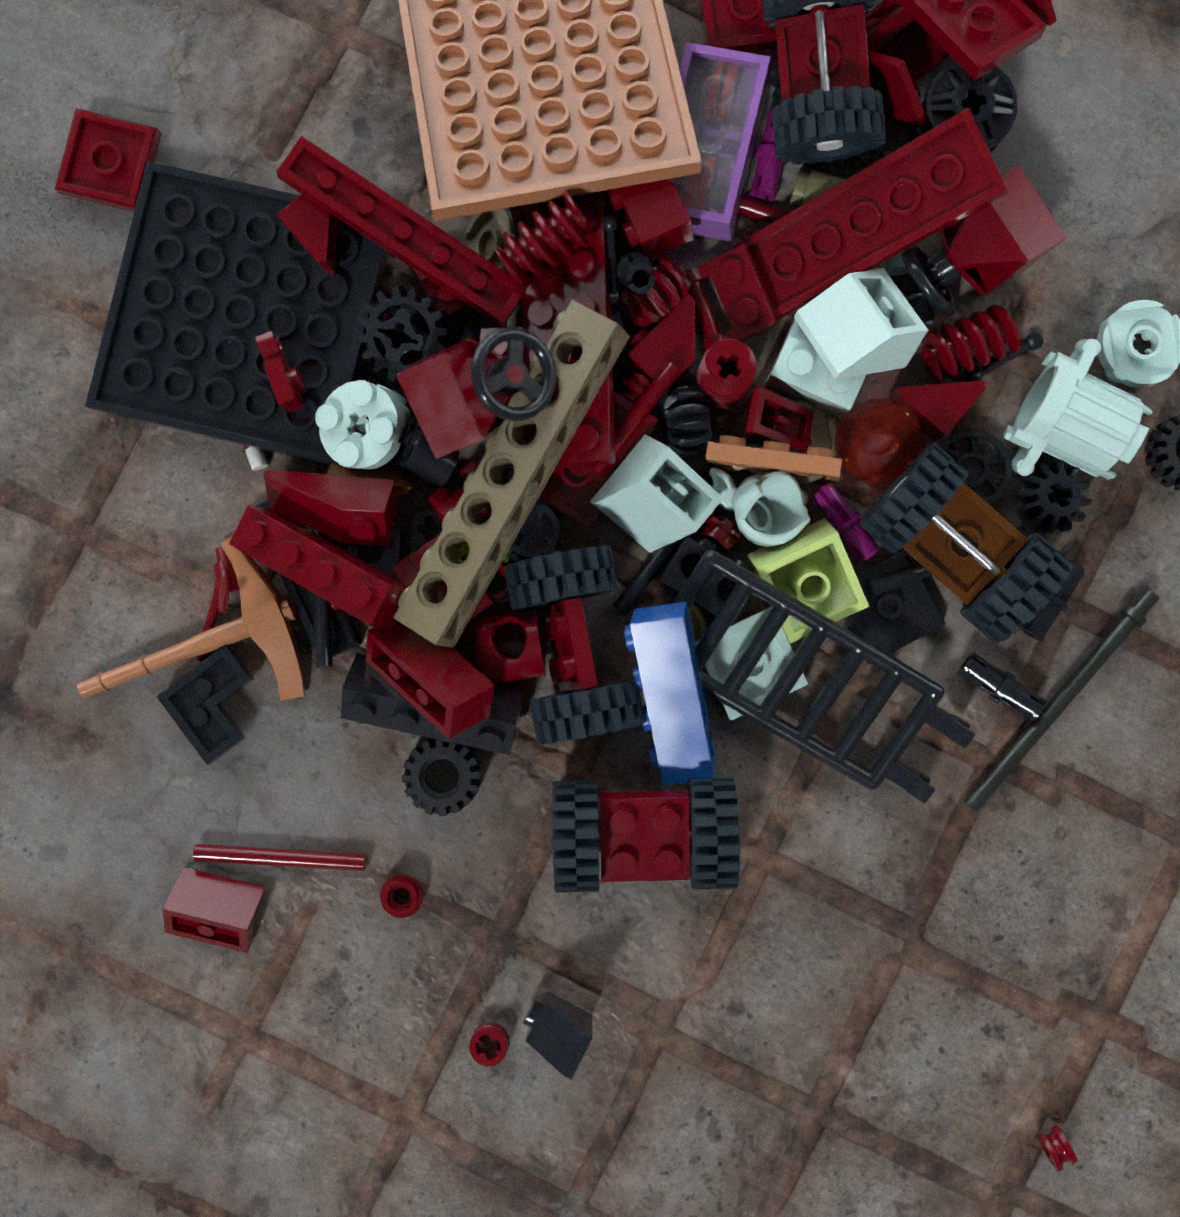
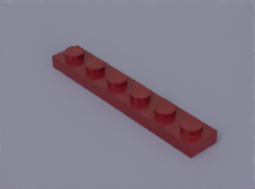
(401, 231)

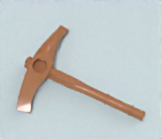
(263, 619)

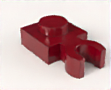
(285, 381)

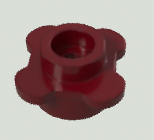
(721, 532)

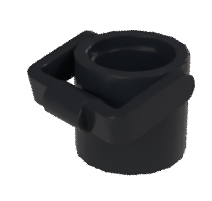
(539, 533)

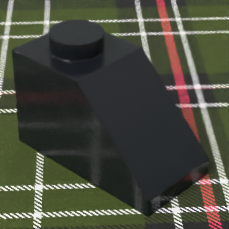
(559, 1032)

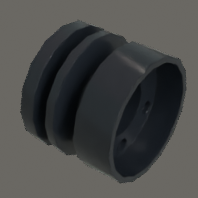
(988, 98)

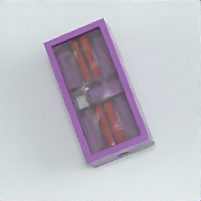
(726, 106)

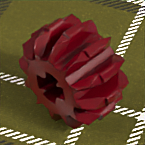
(667, 292)

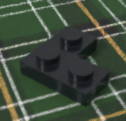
(197, 700)

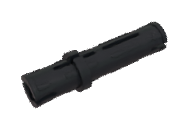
(637, 264)

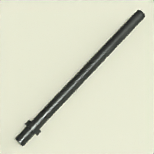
(1131, 617)

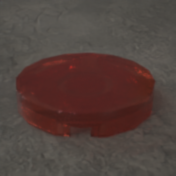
(878, 439)

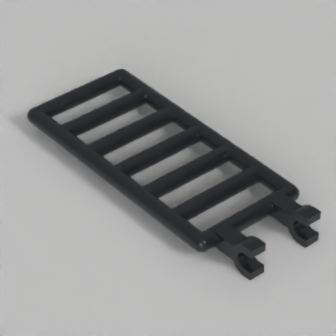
(822, 627)

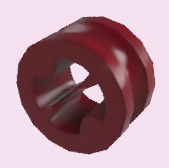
(482, 1055)
(1057, 1148)

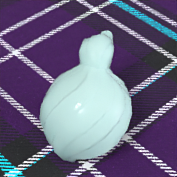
(765, 505)

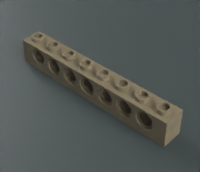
(512, 502)

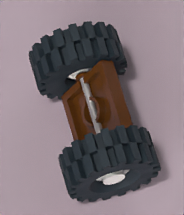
(967, 545)

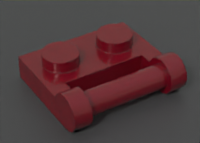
(740, 294)

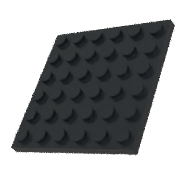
(195, 289)

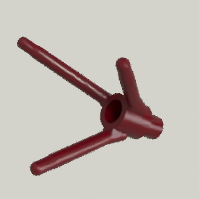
(224, 583)

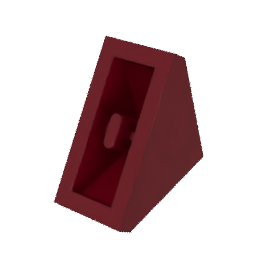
(314, 230)
(939, 405)
(777, 420)

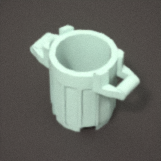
(1077, 417)

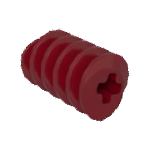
(544, 240)
(969, 340)
(726, 357)

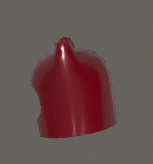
(508, 645)

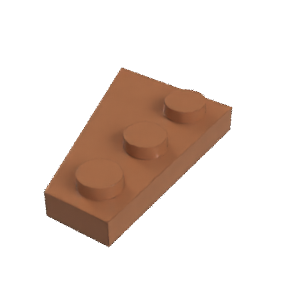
(775, 456)

